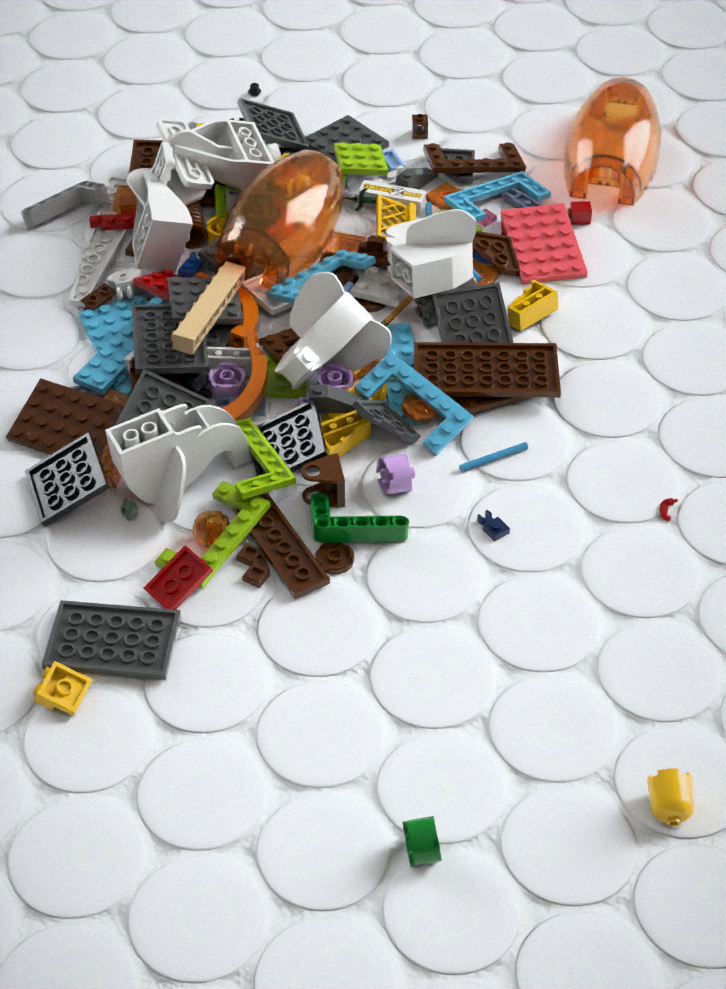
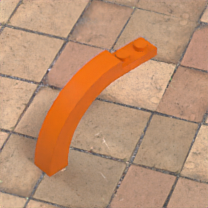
(250, 315)
(255, 390)

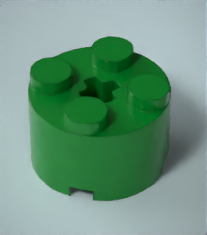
(422, 841)

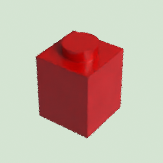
(580, 212)

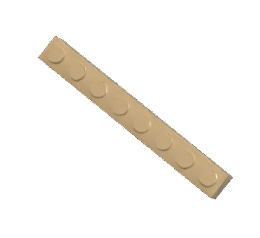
(208, 308)

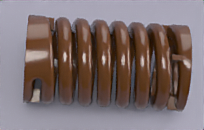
(198, 232)

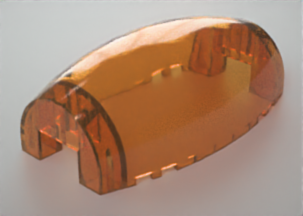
(614, 141)
(285, 216)

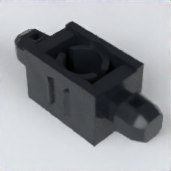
(196, 383)

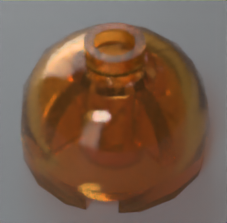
(209, 527)

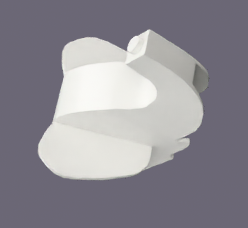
(432, 253)
(330, 331)
(171, 449)

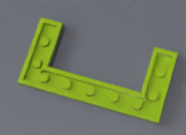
(277, 472)
(250, 513)

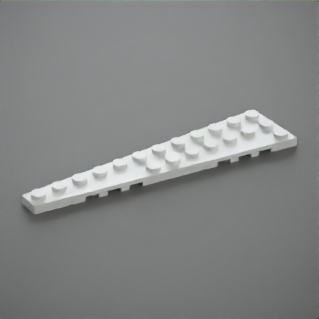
(100, 248)

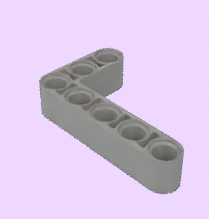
(65, 200)

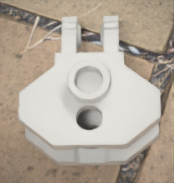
(123, 283)

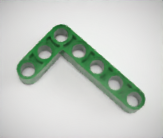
(353, 528)

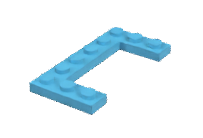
(464, 199)
(291, 287)
(455, 415)

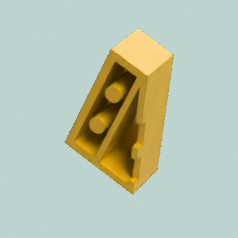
(532, 305)
(345, 432)

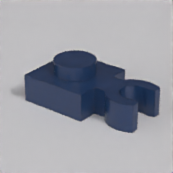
(494, 528)

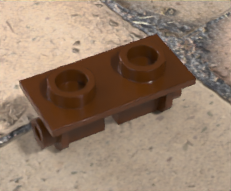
(98, 297)

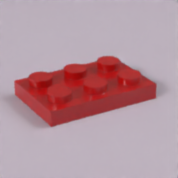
(178, 579)

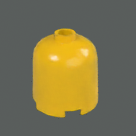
(671, 796)

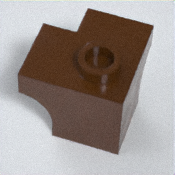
(373, 245)

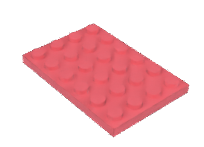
(544, 243)

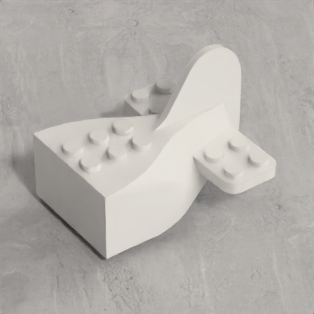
(216, 150)
(161, 215)

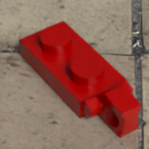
(113, 222)

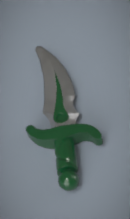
(354, 198)

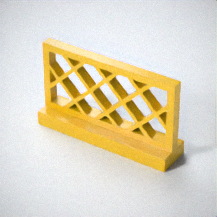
(408, 214)

